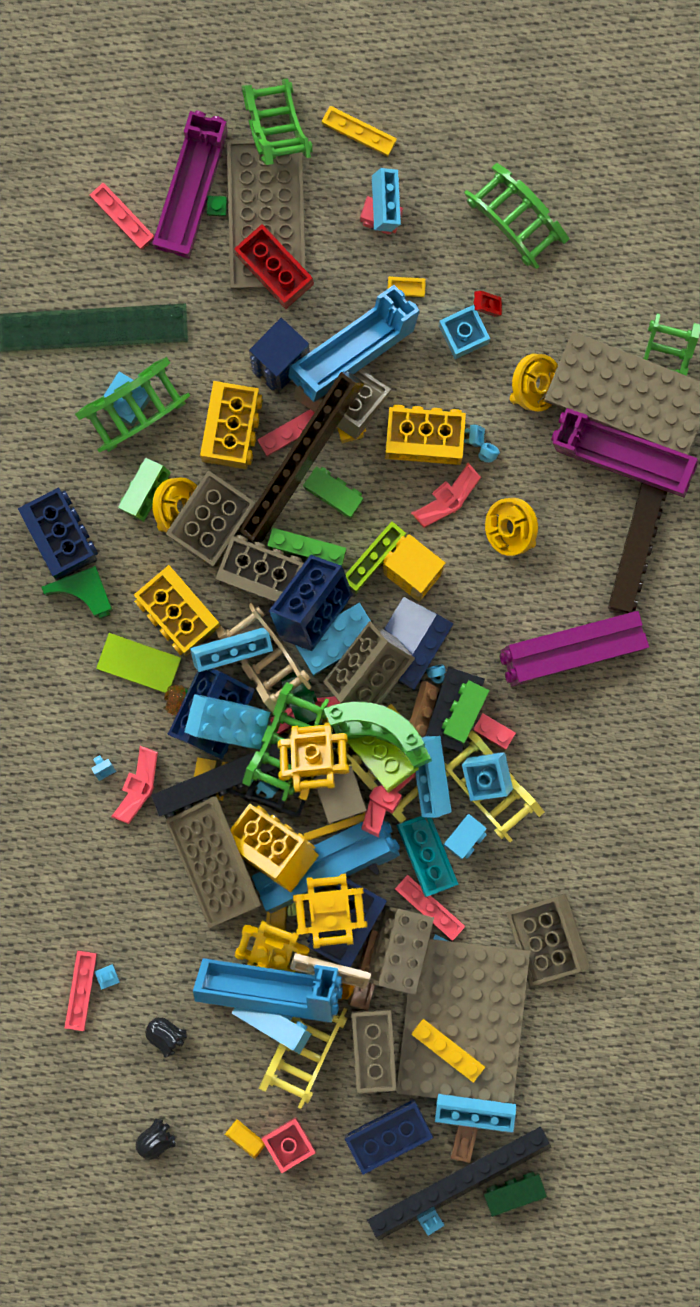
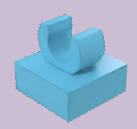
(476, 435)
(102, 768)
(268, 789)
(107, 976)
(431, 1222)

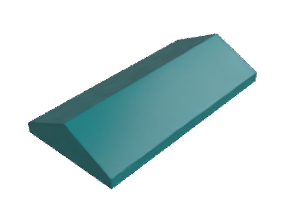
(427, 855)

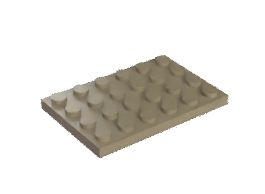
(213, 862)

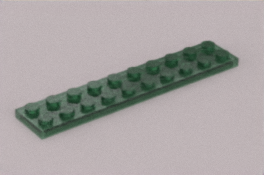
(93, 327)

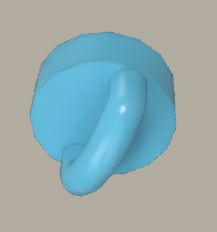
(489, 451)
(434, 671)

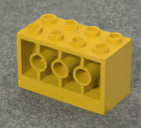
(220, 419)
(422, 447)
(413, 567)
(181, 599)
(273, 847)

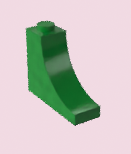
(85, 586)

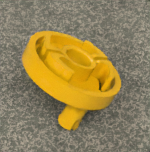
(524, 381)
(166, 500)
(524, 526)

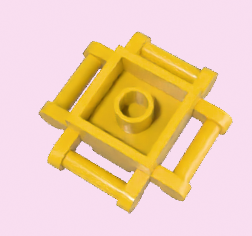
(312, 756)
(329, 911)
(271, 947)

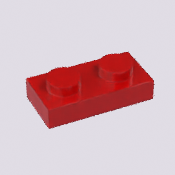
(488, 303)

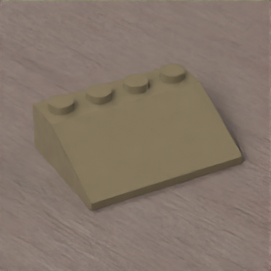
(362, 408)
(210, 518)
(551, 937)

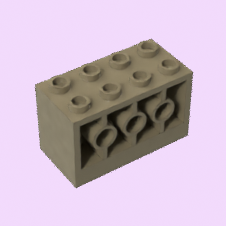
(247, 577)
(369, 667)
(343, 800)
(400, 949)
(374, 1050)

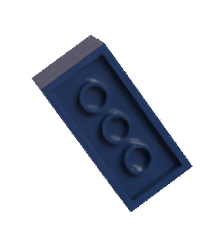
(276, 353)
(46, 530)
(311, 602)
(213, 685)
(343, 953)
(388, 1136)

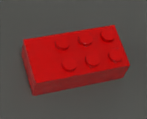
(274, 266)

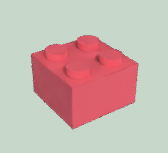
(288, 1145)

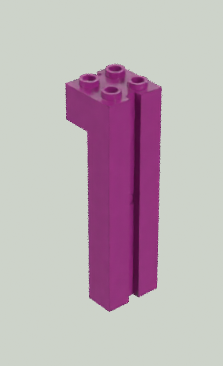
(191, 184)
(624, 453)
(573, 648)

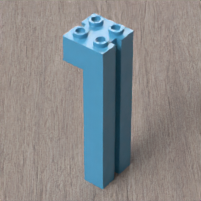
(356, 344)
(338, 855)
(270, 989)

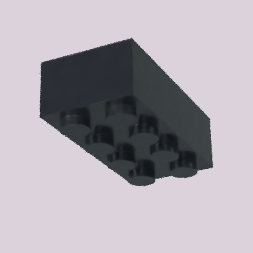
(448, 693)

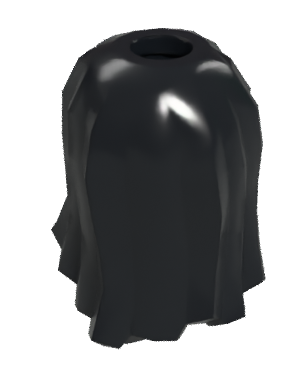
(165, 1035)
(155, 1140)

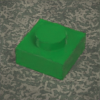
(216, 206)

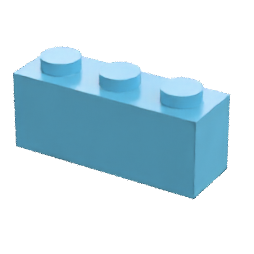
(386, 199)

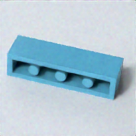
(231, 649)
(433, 781)
(277, 1027)
(475, 1113)

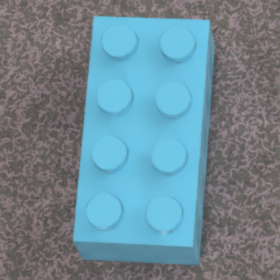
(335, 640)
(227, 722)

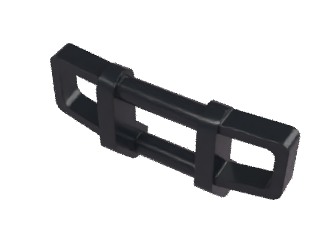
(278, 806)

